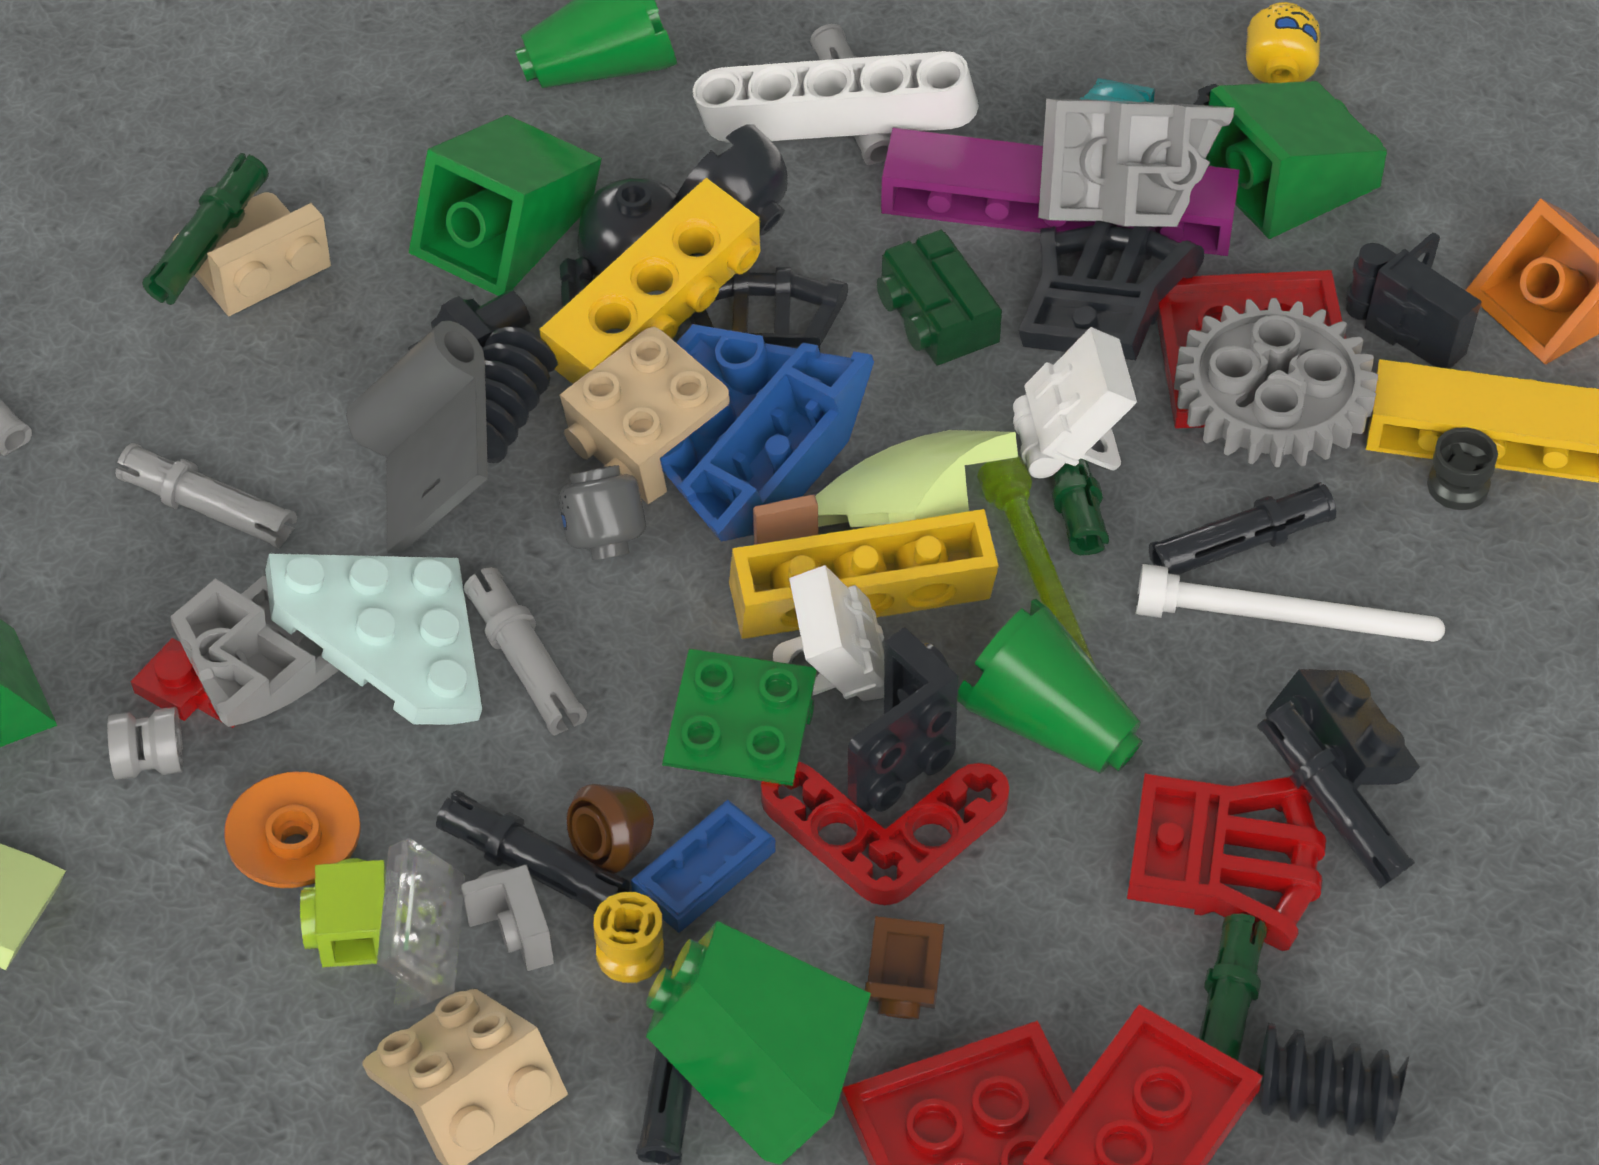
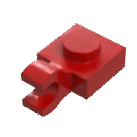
(172, 682)

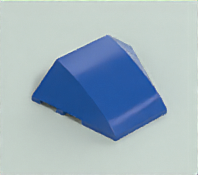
(775, 435)

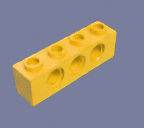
(659, 260)
(894, 564)

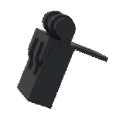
(1412, 302)

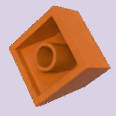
(1544, 283)

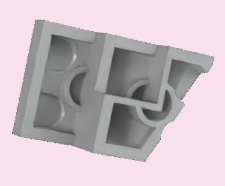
(1124, 159)
(245, 656)

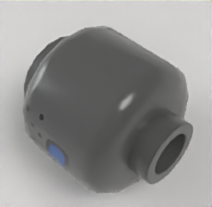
(602, 511)

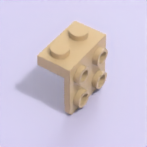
(265, 253)
(641, 407)
(468, 1074)

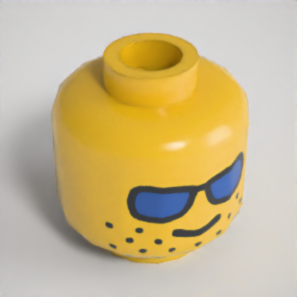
(1283, 42)

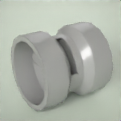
(160, 743)

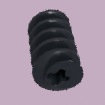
(514, 379)
(1330, 1083)

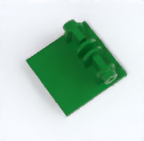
(740, 717)

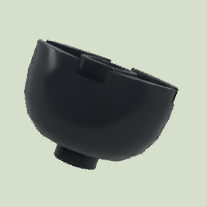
(748, 172)
(619, 217)

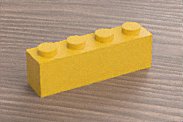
(1532, 422)

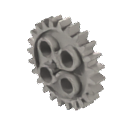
(1275, 382)

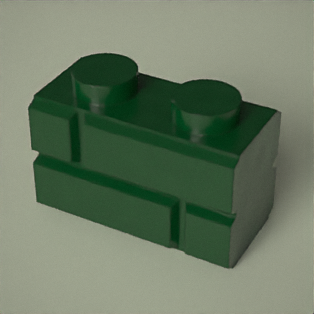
(938, 298)

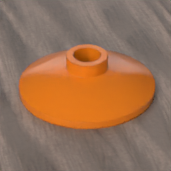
(285, 807)

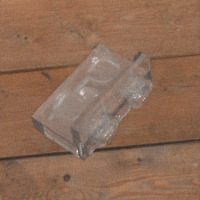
(420, 924)

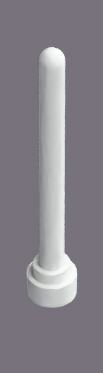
(1165, 592)

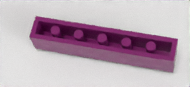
(1001, 183)

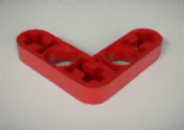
(897, 842)

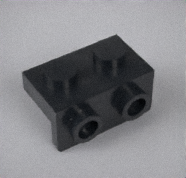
(1345, 716)

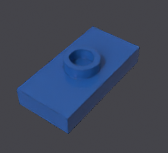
(704, 865)

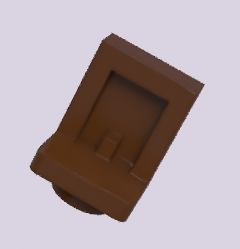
(904, 966)

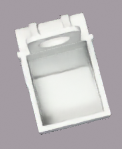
(1075, 406)
(836, 635)

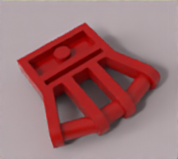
(1182, 847)

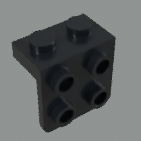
(916, 725)

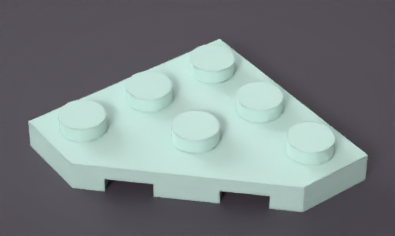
(385, 625)

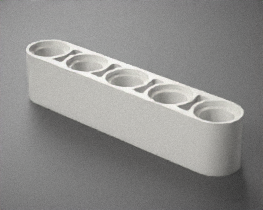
(839, 96)

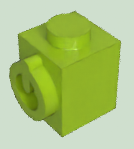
(344, 912)

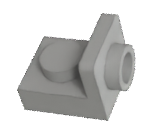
(514, 902)

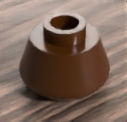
(609, 825)

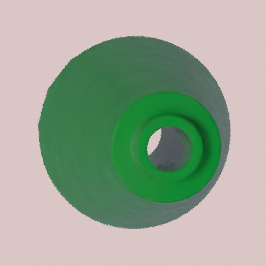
(596, 43)
(1051, 693)

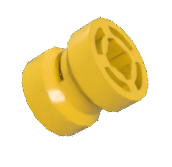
(624, 954)

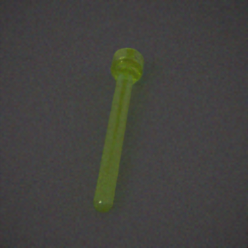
(1008, 487)

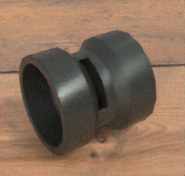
(1462, 468)

